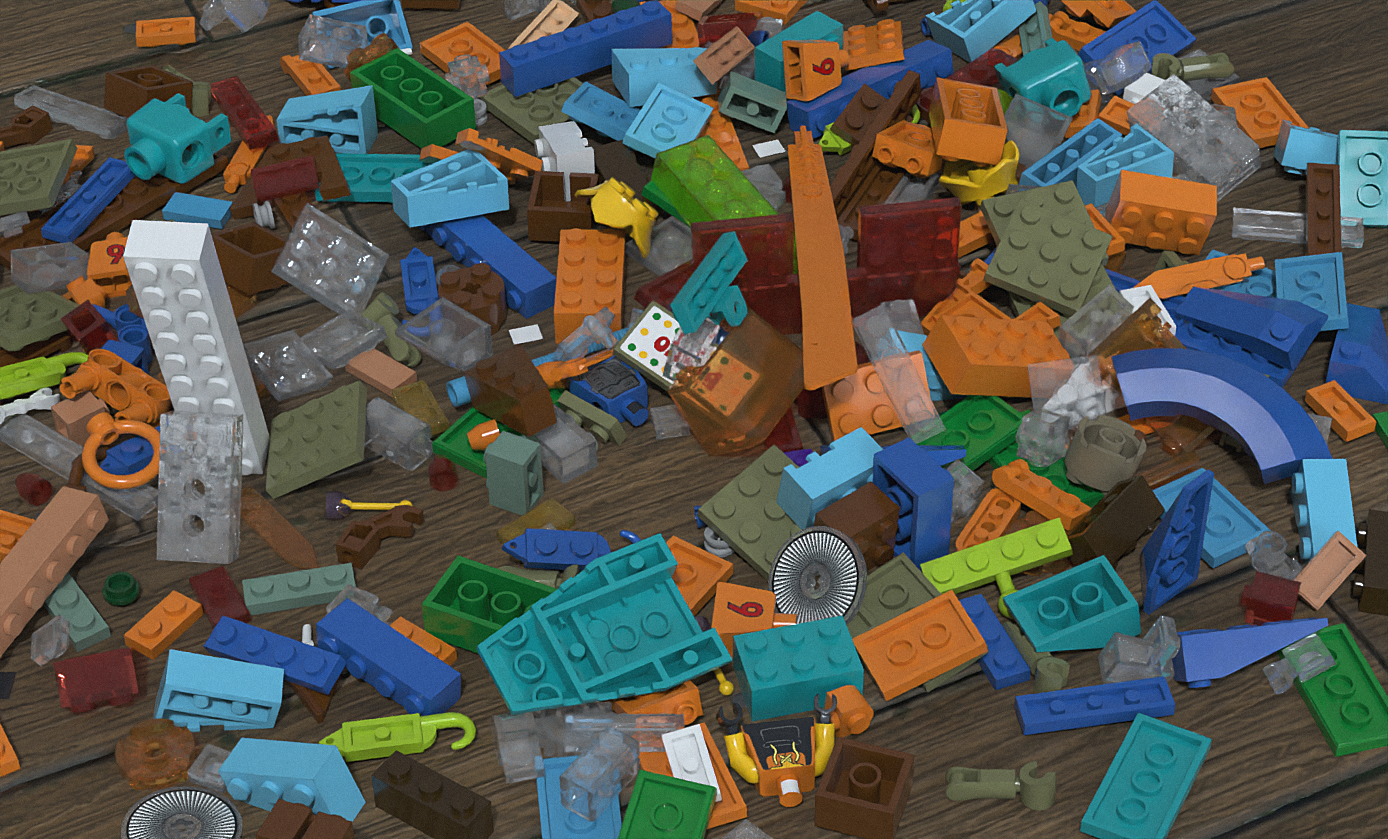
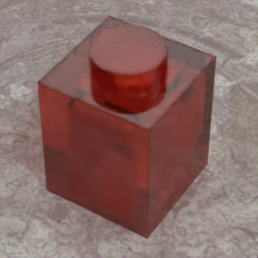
(87, 327)
(1270, 599)

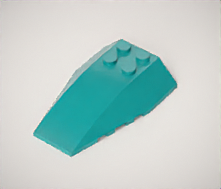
(603, 636)

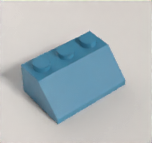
(377, 16)

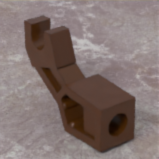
(26, 127)
(362, 538)

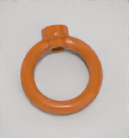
(104, 431)

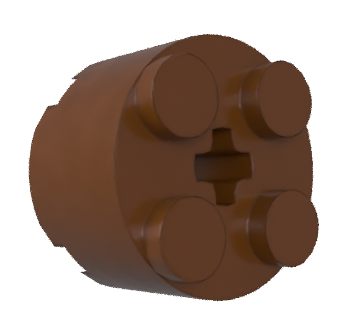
(477, 292)

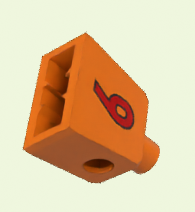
(812, 67)
(108, 266)
(744, 611)

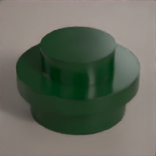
(120, 589)

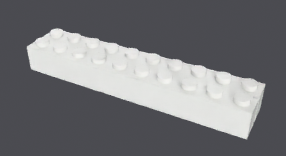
(195, 328)

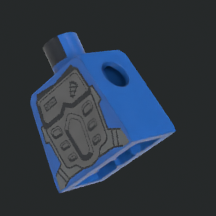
(613, 389)

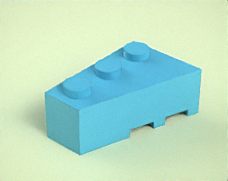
(640, 70)
(342, 115)
(1134, 152)
(827, 477)
(218, 691)
(291, 771)

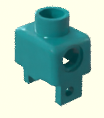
(1049, 77)
(160, 139)

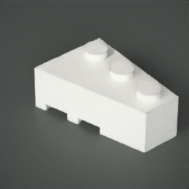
(564, 151)

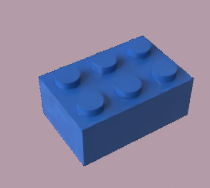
(924, 499)

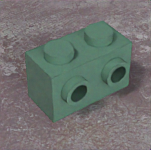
(752, 102)
(514, 473)

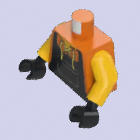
(781, 754)

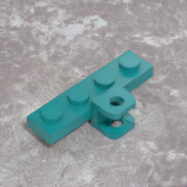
(709, 288)

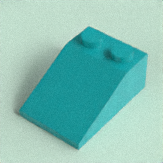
(1076, 608)

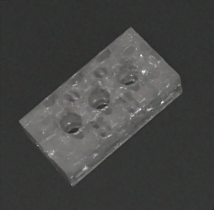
(1202, 139)
(180, 501)

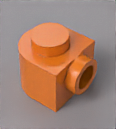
(83, 290)
(852, 711)

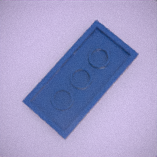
(1151, 26)

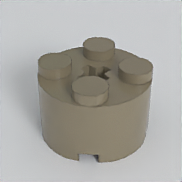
(1103, 453)

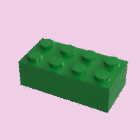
(415, 99)
(476, 602)

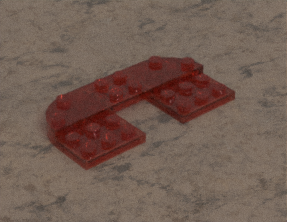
(901, 255)

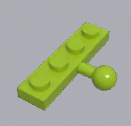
(999, 560)

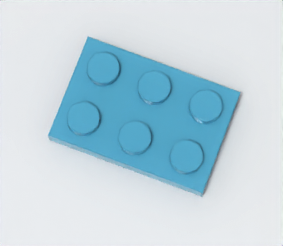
(667, 121)

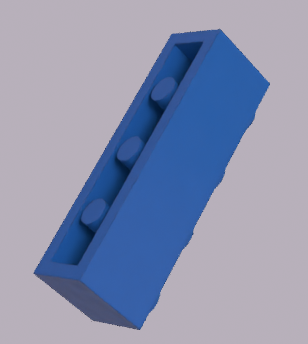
(389, 660)

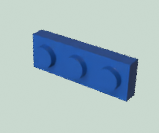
(1004, 662)

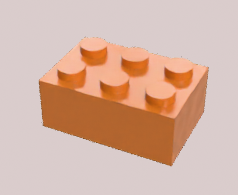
(1162, 211)

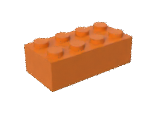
(967, 122)
(589, 278)
(990, 353)

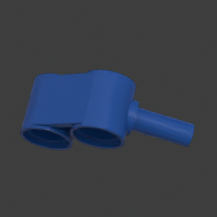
(129, 327)

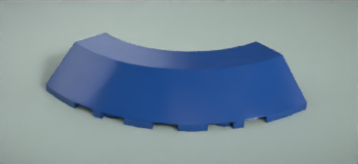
(1225, 396)

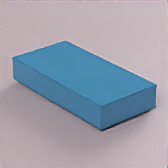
(197, 210)

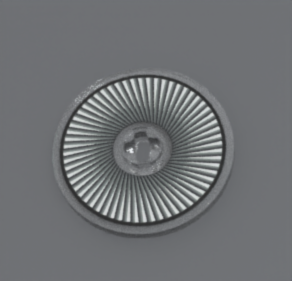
(822, 553)
(195, 809)

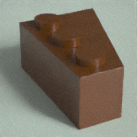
(511, 391)

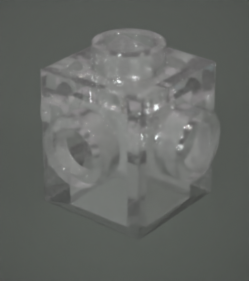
(476, 74)
(1043, 437)
(966, 490)

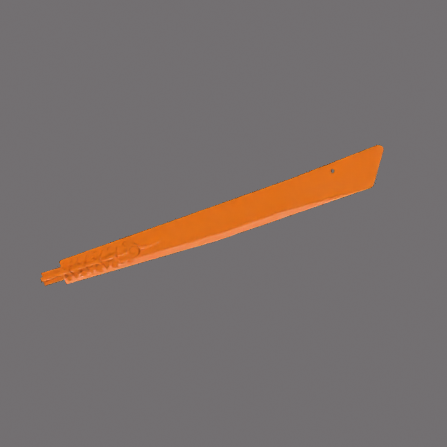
(822, 273)

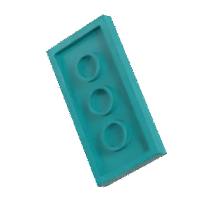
(371, 175)
(1146, 781)

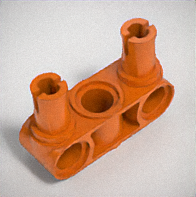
(119, 385)

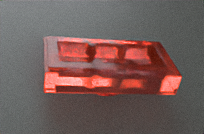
(285, 178)
(218, 596)

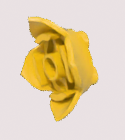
(978, 182)
(615, 207)

